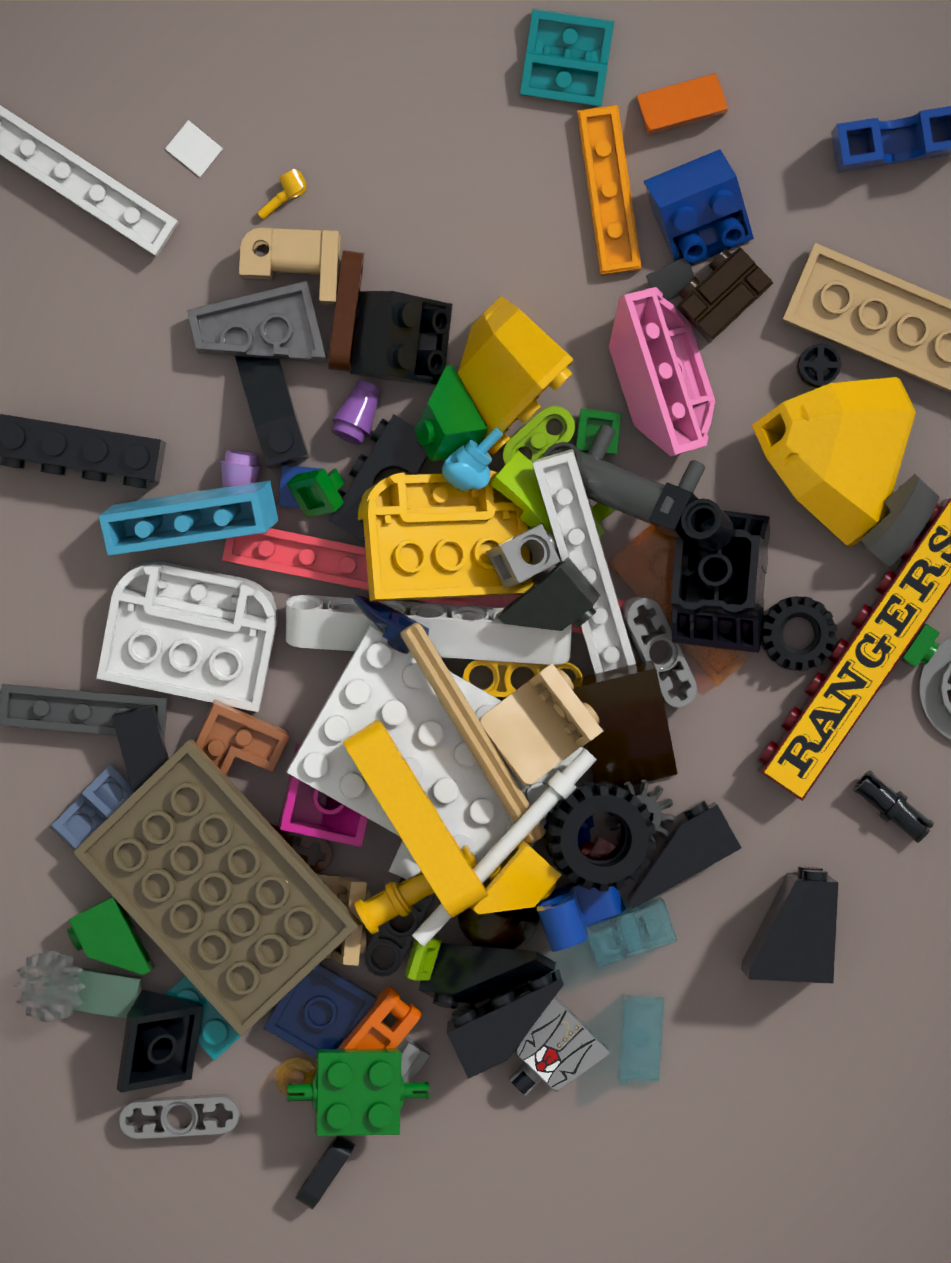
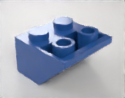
(699, 208)

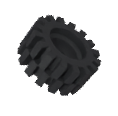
(823, 639)

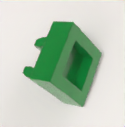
(317, 491)

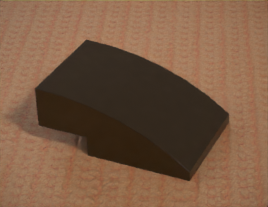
(633, 724)

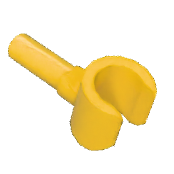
(293, 186)

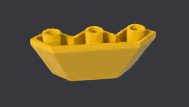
(509, 367)
(841, 450)

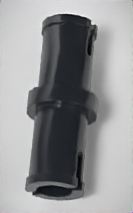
(893, 806)

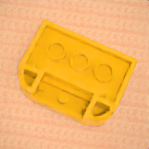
(434, 538)

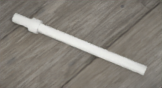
(560, 786)

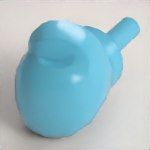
(468, 465)

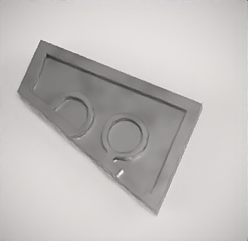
(261, 325)

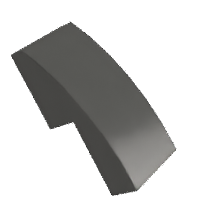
(910, 511)

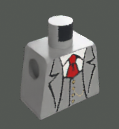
(556, 1050)

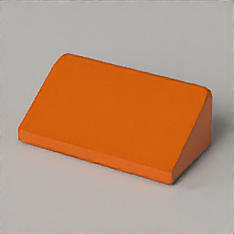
(682, 104)

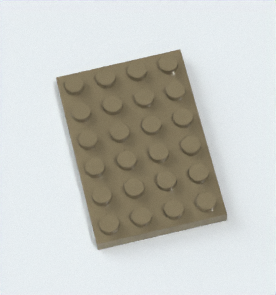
(216, 887)

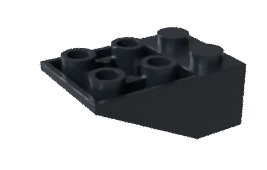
(494, 1030)

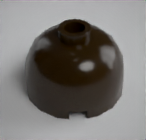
(499, 929)

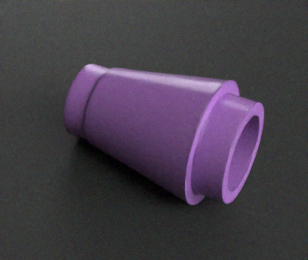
(357, 413)

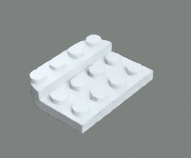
(190, 634)

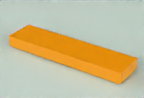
(609, 190)

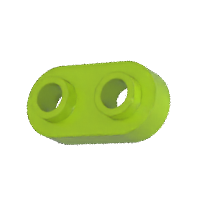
(535, 436)

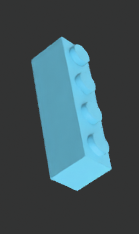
(188, 518)

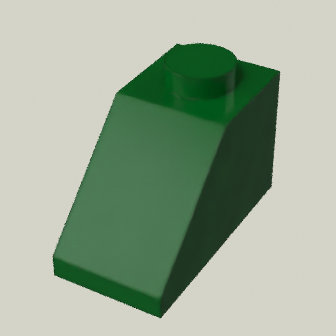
(449, 418)
(110, 937)

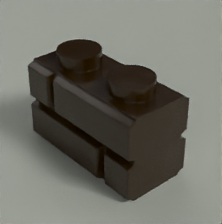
(724, 293)

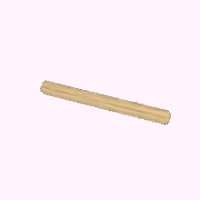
(468, 726)

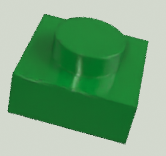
(589, 425)
(922, 647)

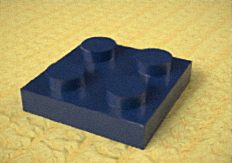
(320, 1011)

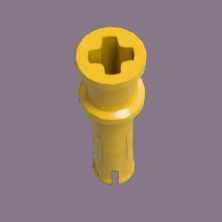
(398, 898)

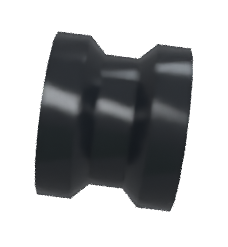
(826, 358)

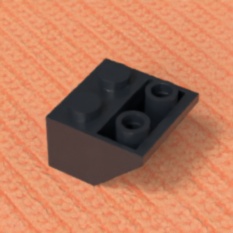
(400, 337)

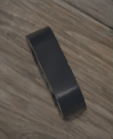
(325, 1171)

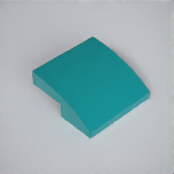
(567, 57)

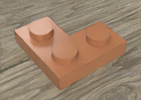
(234, 734)

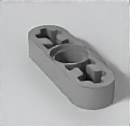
(656, 619)
(148, 1108)

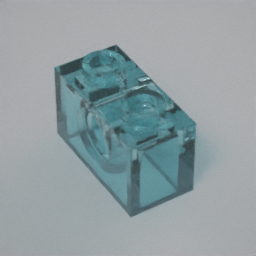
(631, 932)

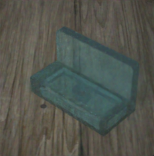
(640, 1038)

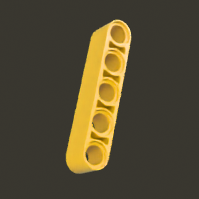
(415, 818)

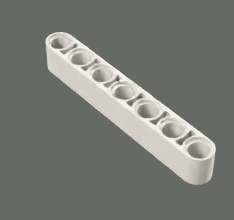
(453, 630)

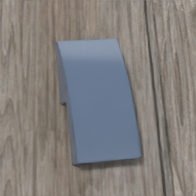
(92, 807)

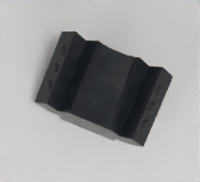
(721, 591)

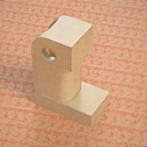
(293, 253)

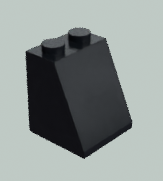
(797, 931)

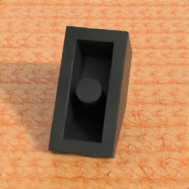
(554, 601)

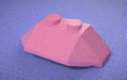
(661, 372)

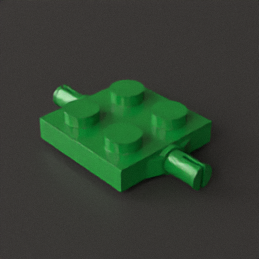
(357, 1092)

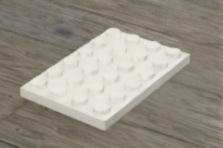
(395, 690)

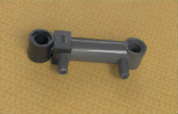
(667, 507)

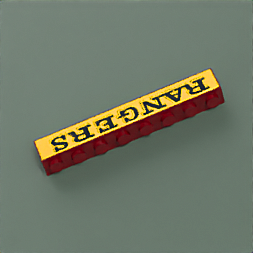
(863, 660)

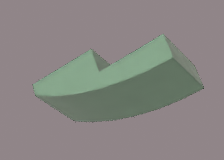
(107, 992)

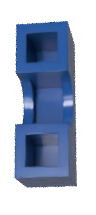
(883, 143)

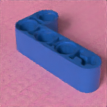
(572, 909)

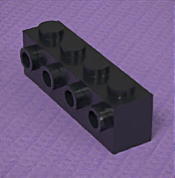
(82, 449)

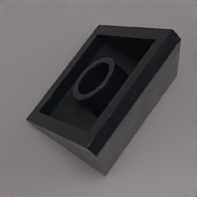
(159, 1041)

